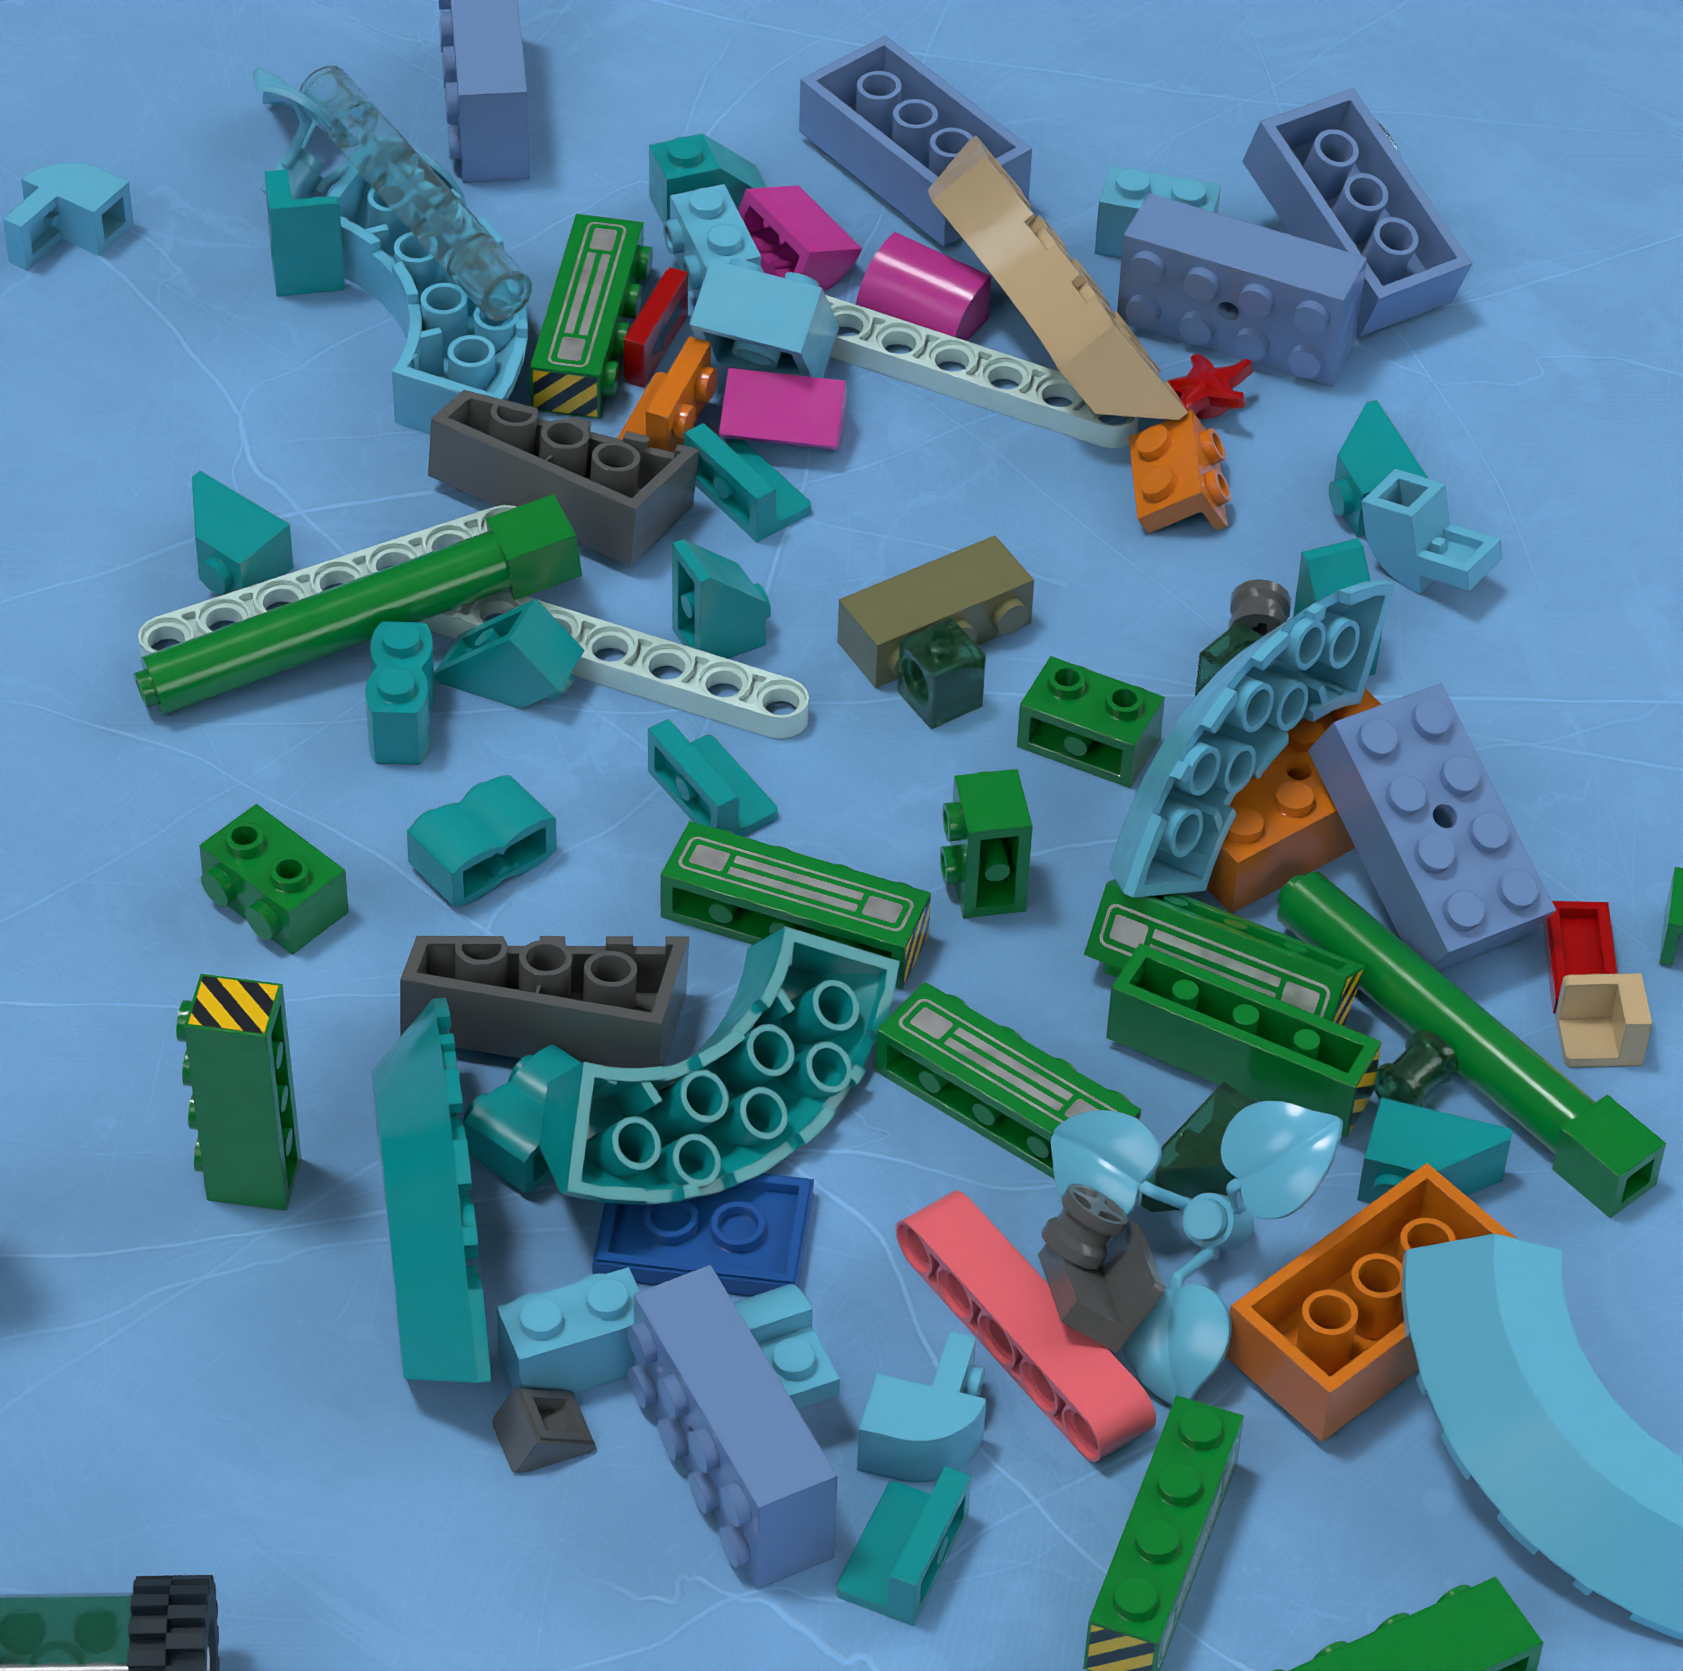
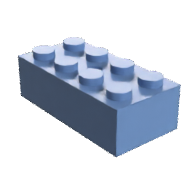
(485, 88)
(901, 128)
(1349, 189)
(1240, 289)
(1431, 828)
(732, 1428)

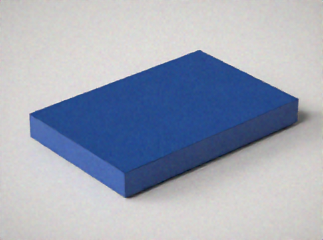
(746, 1233)

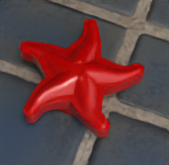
(1210, 389)

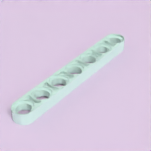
(974, 381)
(255, 599)
(649, 652)

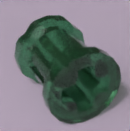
(1417, 1070)

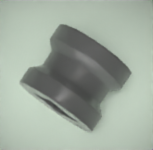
(1260, 605)
(1084, 1226)

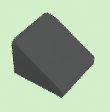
(541, 1429)

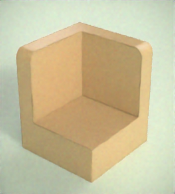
(1603, 1020)

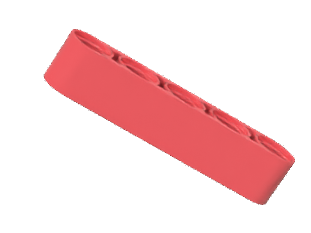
(1017, 1321)

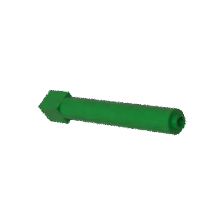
(519, 552)
(1594, 1143)

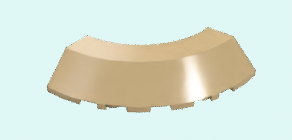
(1051, 289)

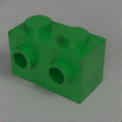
(1090, 721)
(988, 843)
(273, 879)

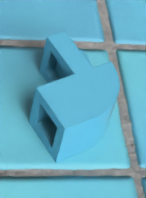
(67, 204)
(1414, 537)
(786, 1335)
(921, 1428)

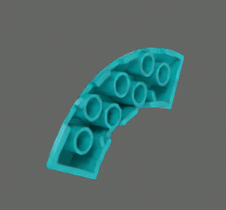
(740, 1100)
(429, 1204)

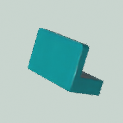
(303, 239)
(745, 485)
(707, 781)
(906, 1546)

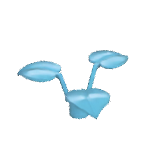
(302, 166)
(1278, 1165)

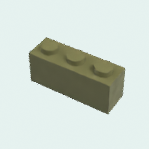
(975, 586)

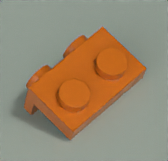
(675, 398)
(1178, 473)

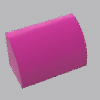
(797, 235)
(925, 288)
(783, 409)

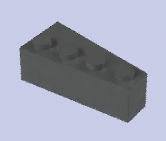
(609, 488)
(591, 1001)

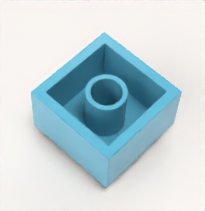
(764, 320)

